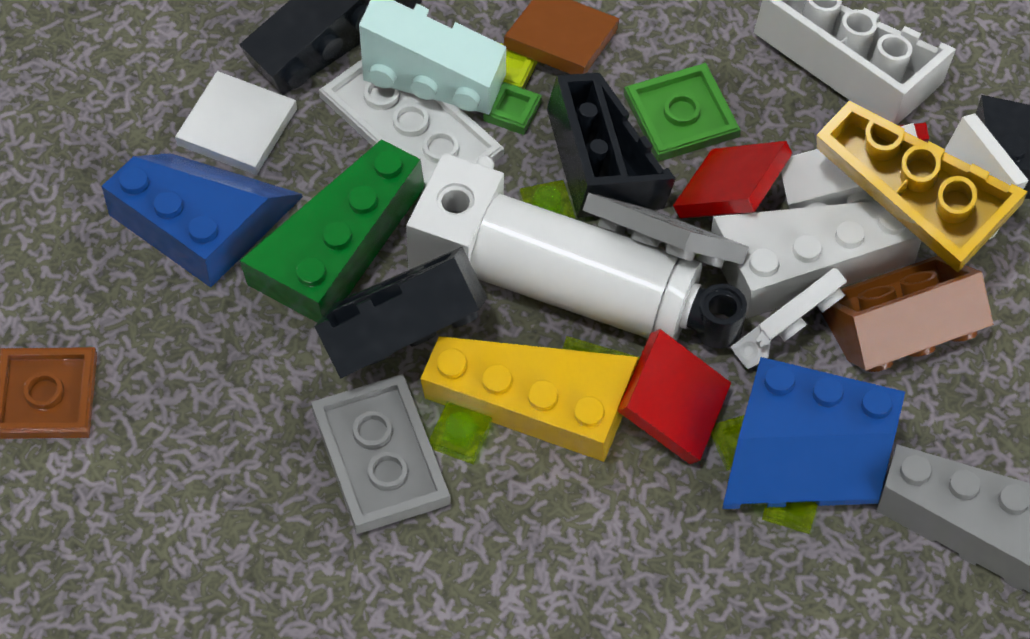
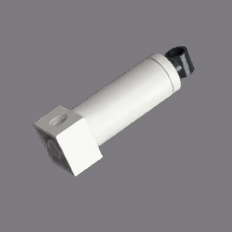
(566, 258)

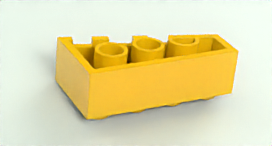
(534, 389)

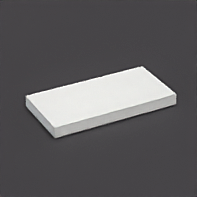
(408, 121)

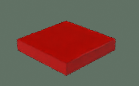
(733, 180)
(674, 396)

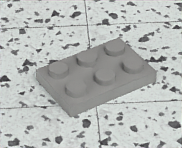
(676, 236)
(380, 454)

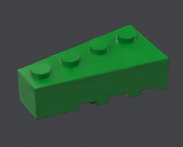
(337, 233)

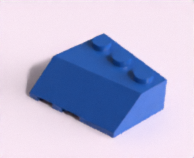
(195, 210)
(812, 439)

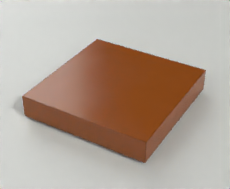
(561, 34)
(46, 392)

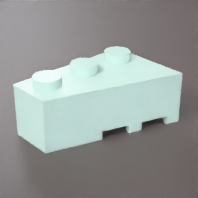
(428, 58)

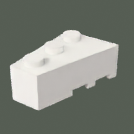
(816, 181)

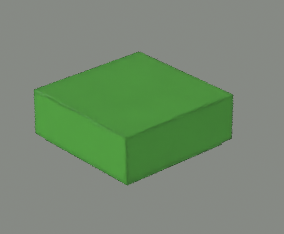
(514, 108)

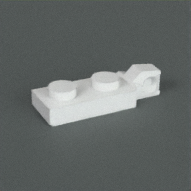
(789, 319)

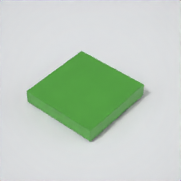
(681, 112)

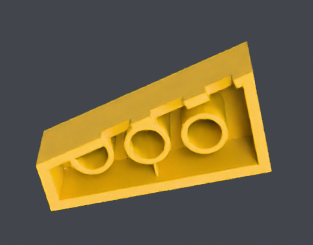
(927, 190)

